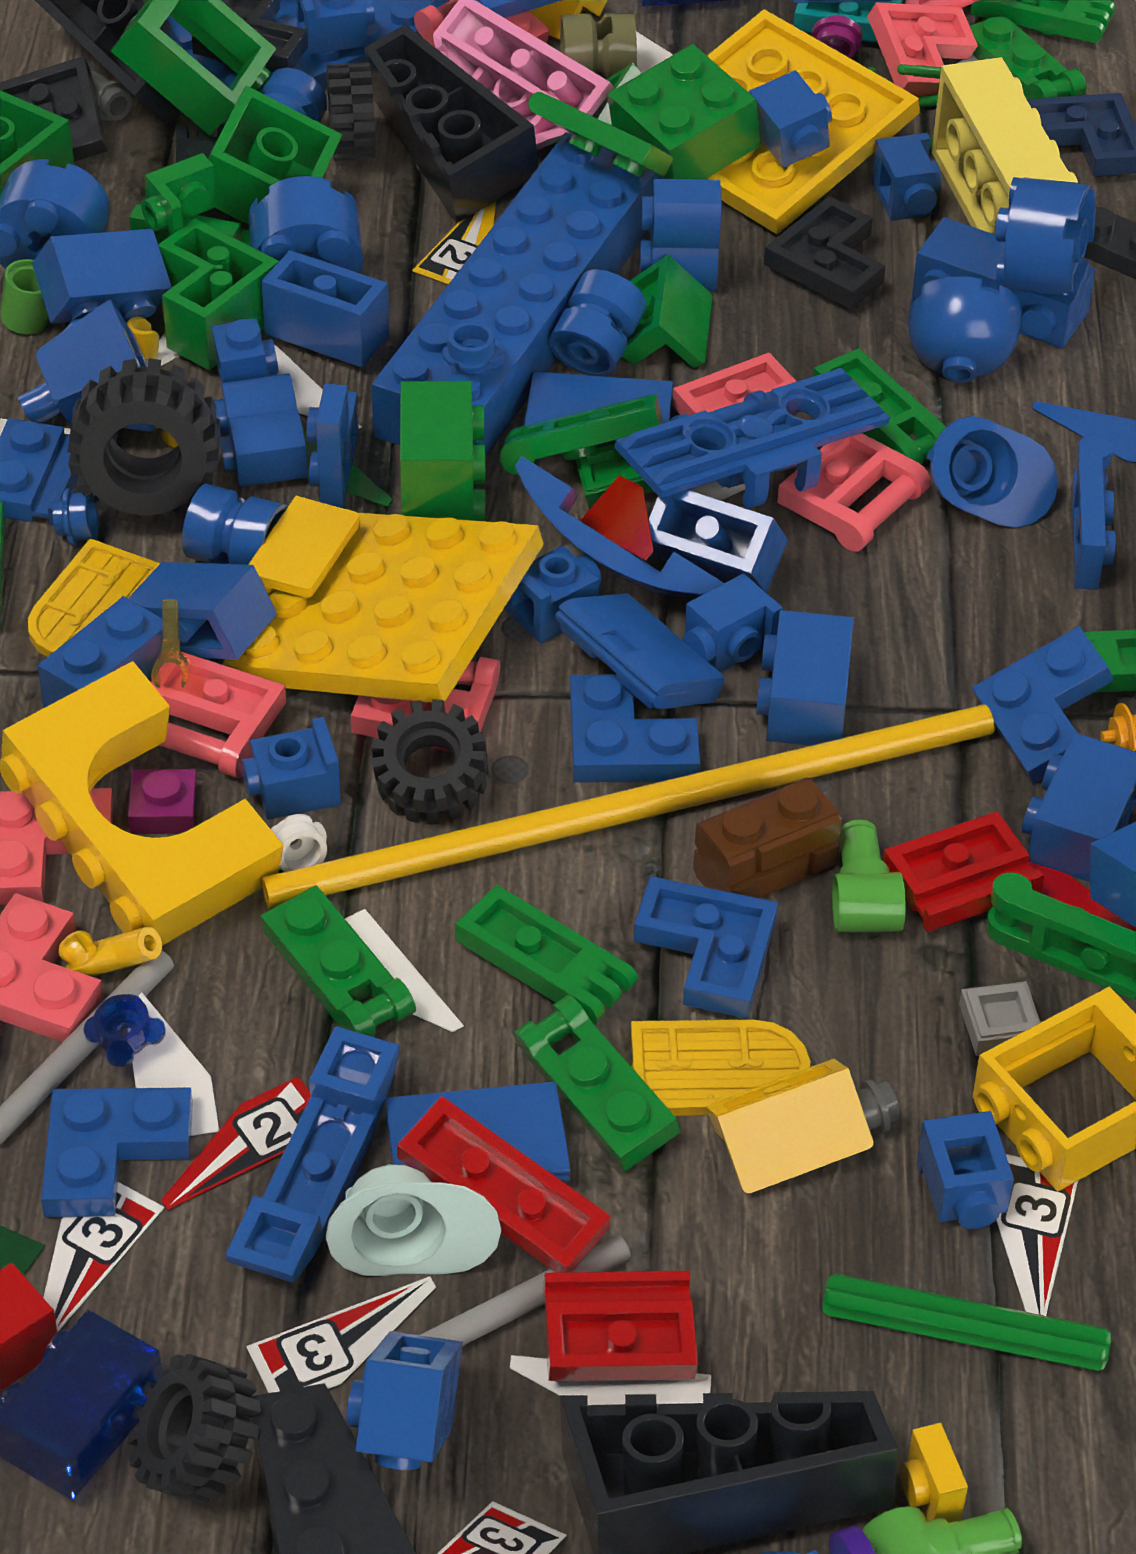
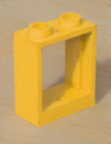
(1095, 1025)

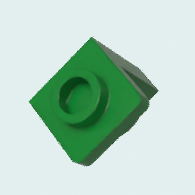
(178, 193)

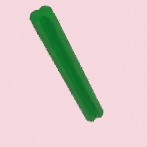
(967, 1322)

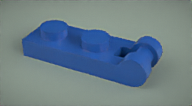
(1092, 512)

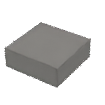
(997, 1013)

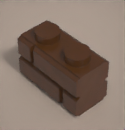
(768, 841)

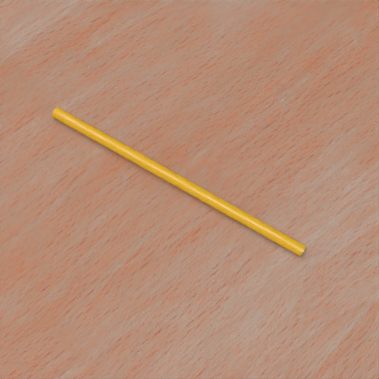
(629, 805)

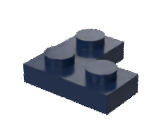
(1097, 124)

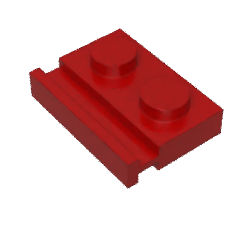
(954, 869)
(619, 1326)

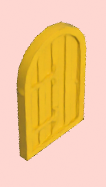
(84, 591)
(711, 1059)

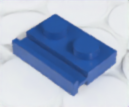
(33, 469)

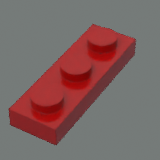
(531, 1203)

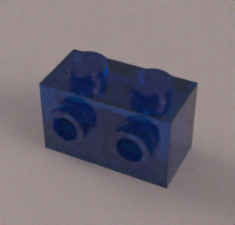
(76, 1403)

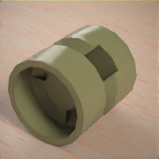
(600, 45)

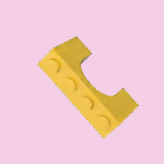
(146, 880)

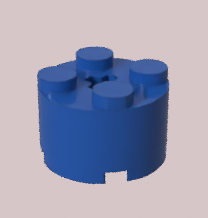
(47, 203)
(307, 219)
(1045, 236)

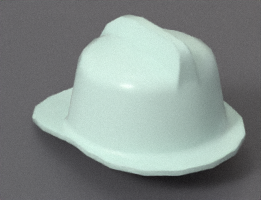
(410, 1225)

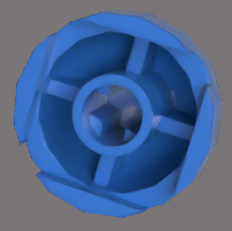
(963, 328)

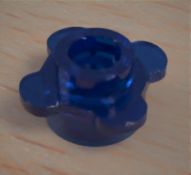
(121, 1013)

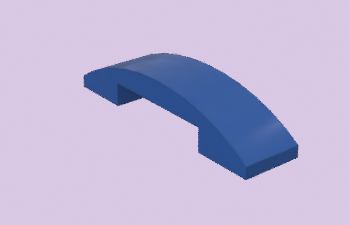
(555, 499)
(320, 1159)

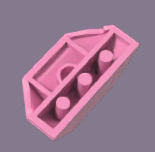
(517, 65)

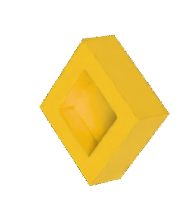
(933, 1475)

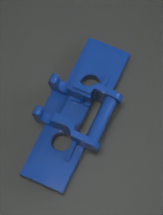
(753, 438)

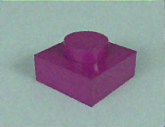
(162, 801)

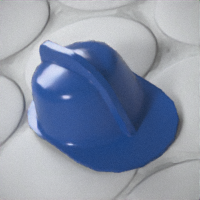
(993, 472)

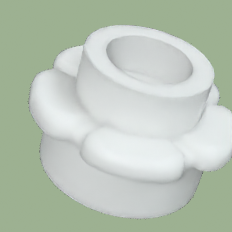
(309, 849)

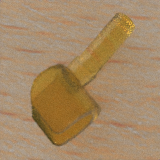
(170, 644)

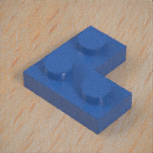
(336, 432)
(1034, 691)
(617, 747)
(723, 932)
(98, 1129)

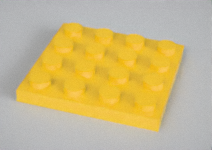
(861, 108)
(396, 609)

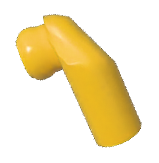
(111, 952)

